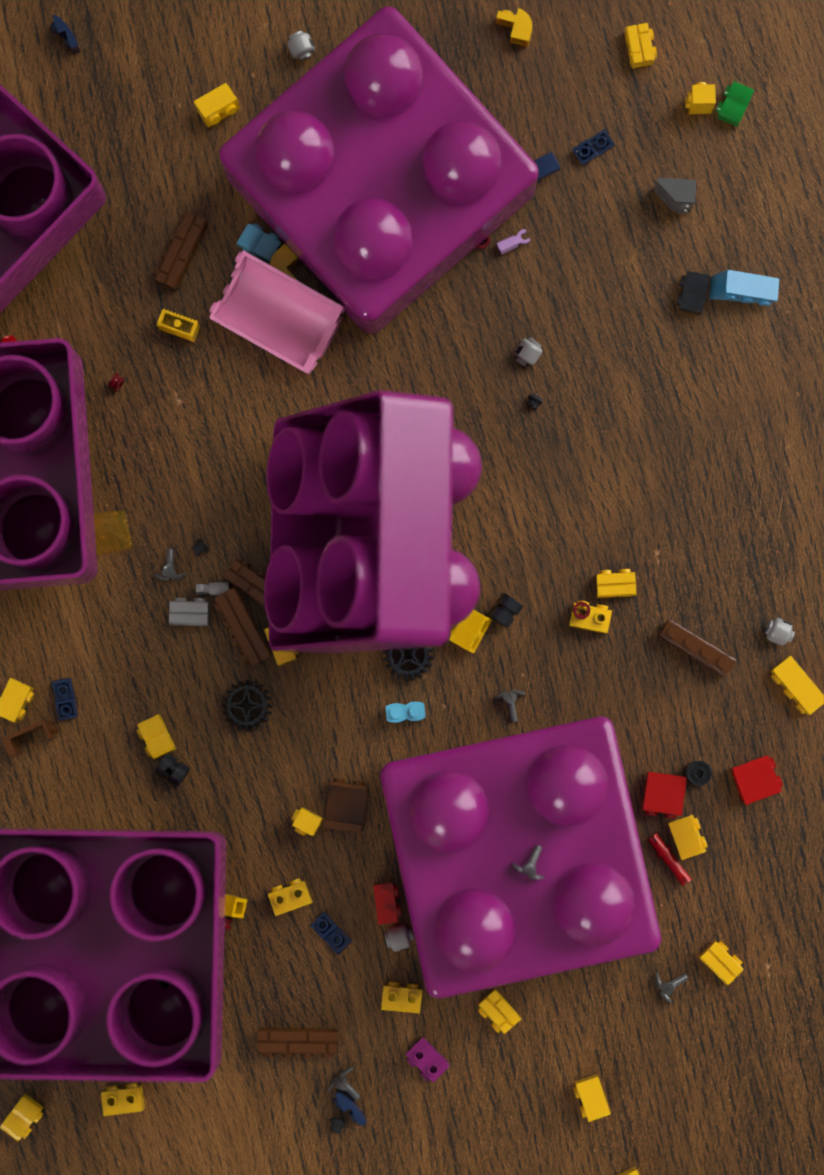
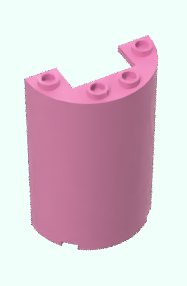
(277, 312)

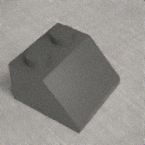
(676, 193)

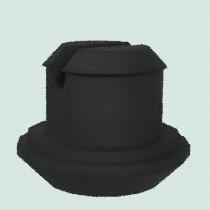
(534, 401)
(200, 547)
(336, 1125)

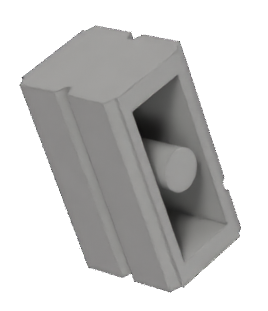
(189, 613)

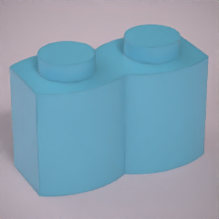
(259, 243)
(399, 712)

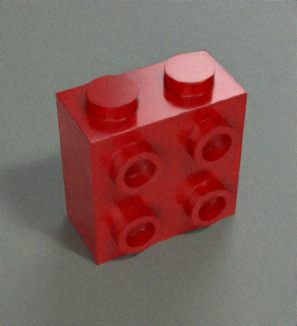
(756, 779)
(664, 794)
(385, 901)

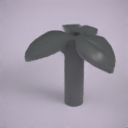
(168, 570)
(510, 698)
(529, 869)
(668, 988)
(341, 1083)

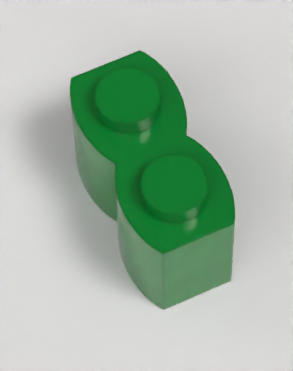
(735, 104)

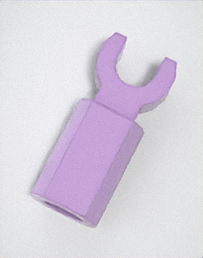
(512, 242)

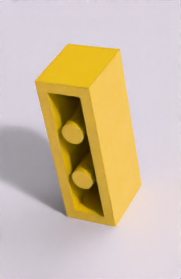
(797, 686)

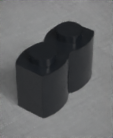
(693, 292)

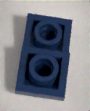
(64, 32)
(593, 147)
(546, 166)
(65, 698)
(331, 933)
(345, 1102)

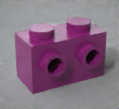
(427, 1059)

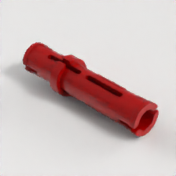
(664, 852)

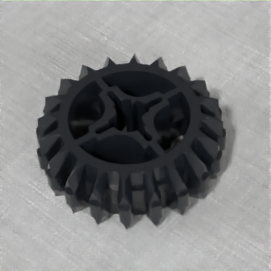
(421, 666)
(247, 714)

